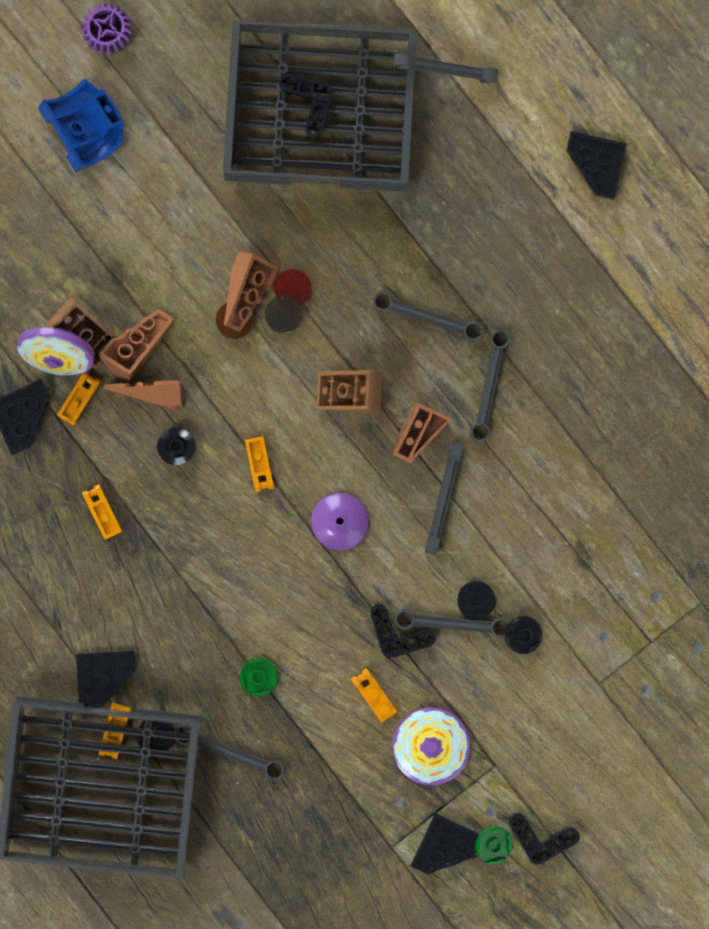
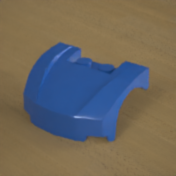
(85, 124)

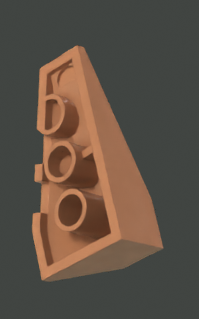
(248, 283)
(133, 348)
(162, 393)

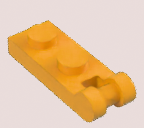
(78, 398)
(259, 463)
(102, 512)
(374, 696)
(115, 738)

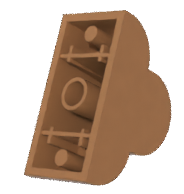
(79, 321)
(350, 391)

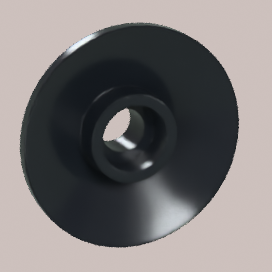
(168, 439)

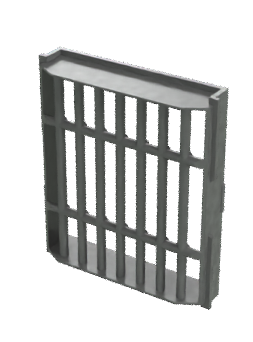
(278, 143)
(12, 776)

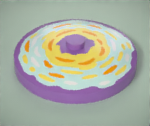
(55, 351)
(431, 746)

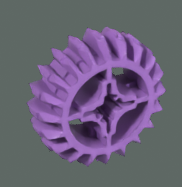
(93, 19)

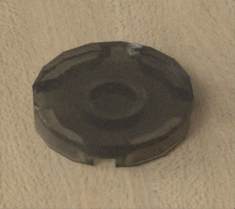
(283, 314)

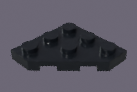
(597, 161)
(21, 415)
(102, 675)
(444, 845)

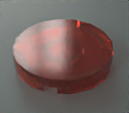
(294, 284)

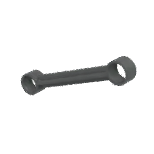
(407, 61)
(428, 317)
(490, 385)
(444, 497)
(451, 623)
(234, 753)

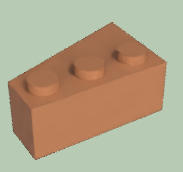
(417, 432)

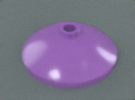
(334, 535)

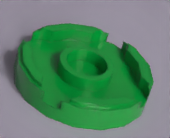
(258, 677)
(493, 845)

